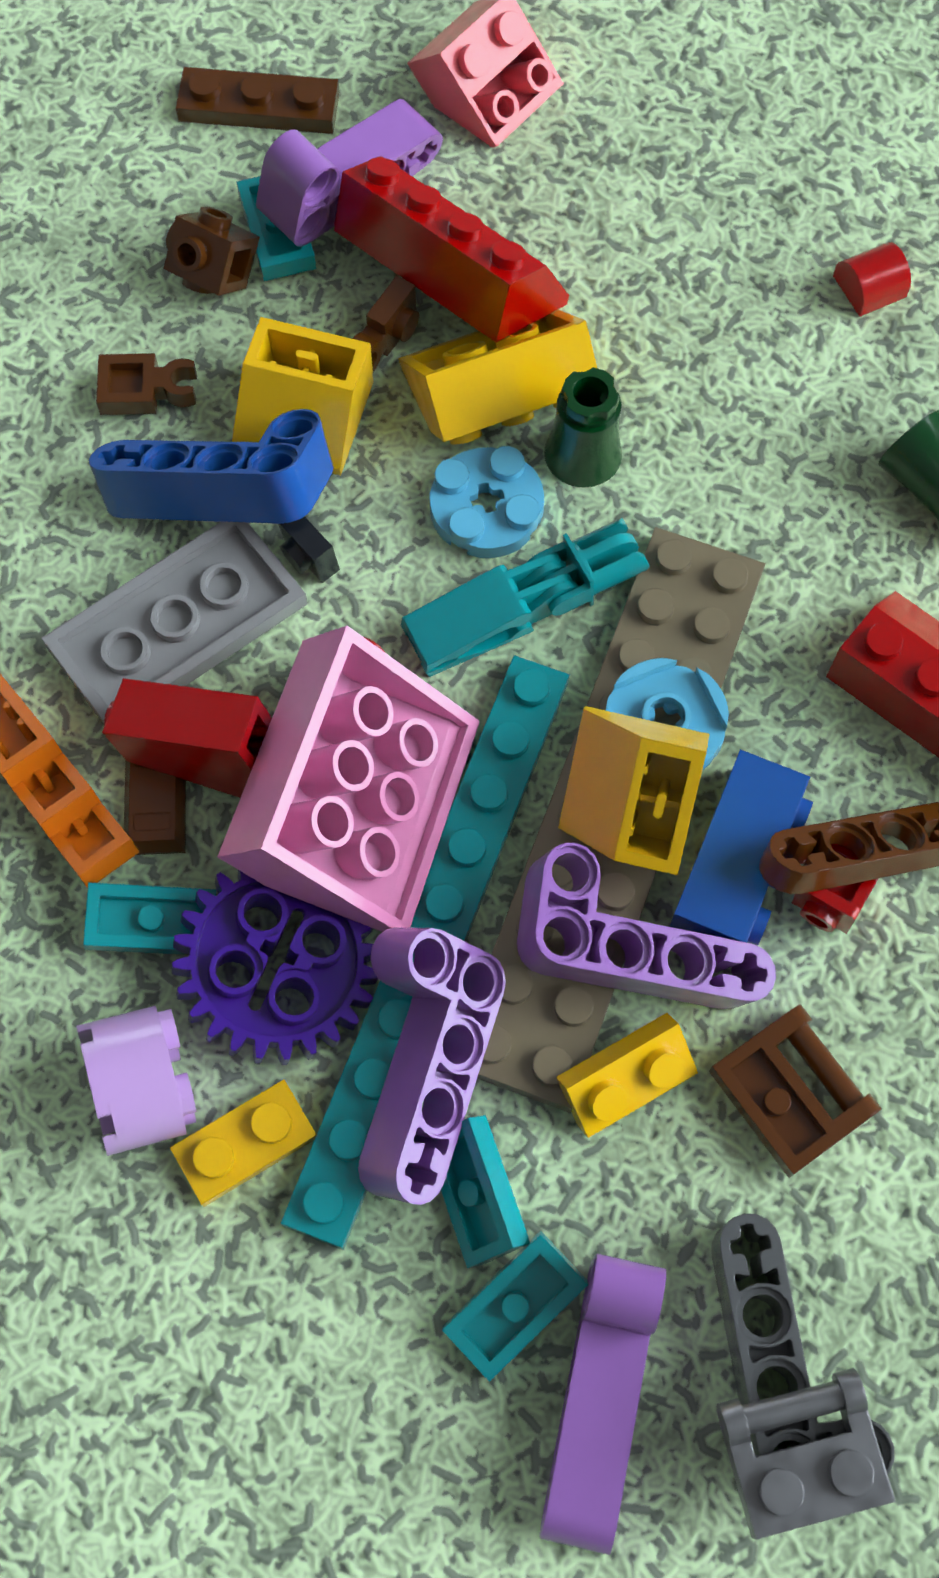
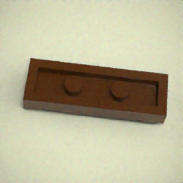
(258, 100)

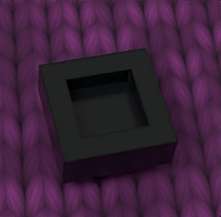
(308, 549)

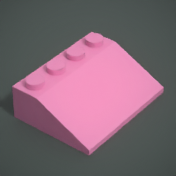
(351, 783)

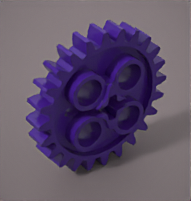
(225, 937)

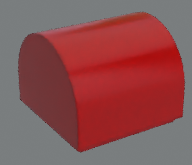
(874, 278)

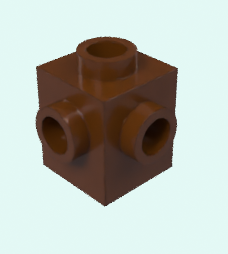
(210, 252)

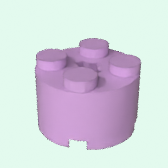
(134, 1078)

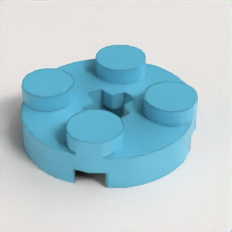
(491, 471)
(677, 690)

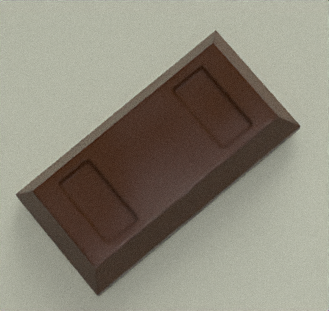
(154, 810)

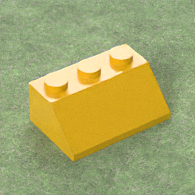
(487, 382)

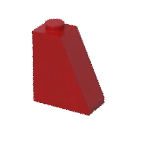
(188, 732)

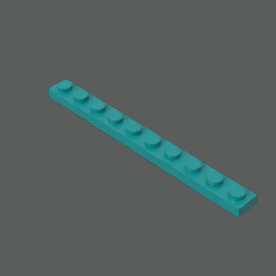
(463, 865)

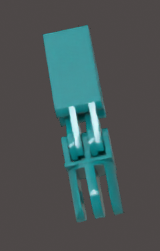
(506, 602)

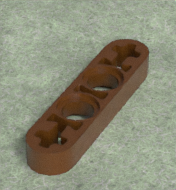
(860, 834)

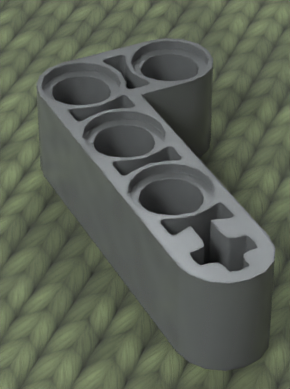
(783, 1346)

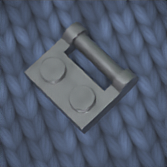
(812, 1478)

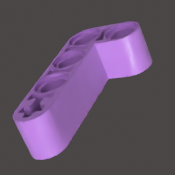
(303, 182)
(644, 943)
(453, 1005)
(601, 1403)

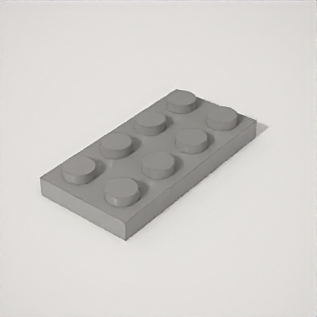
(177, 616)

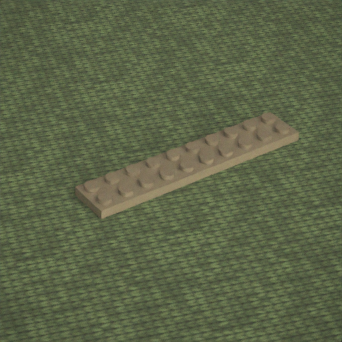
(681, 610)

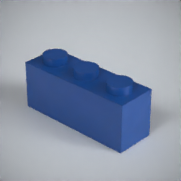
(726, 882)

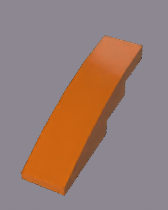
(58, 794)

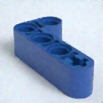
(218, 480)

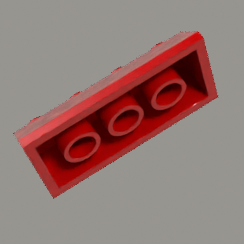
(444, 250)
(895, 668)

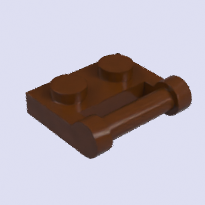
(780, 1103)

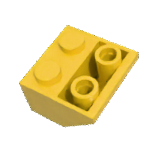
(307, 370)
(633, 788)

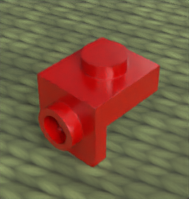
(837, 905)

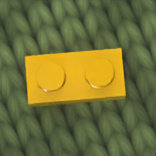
(627, 1074)
(243, 1143)

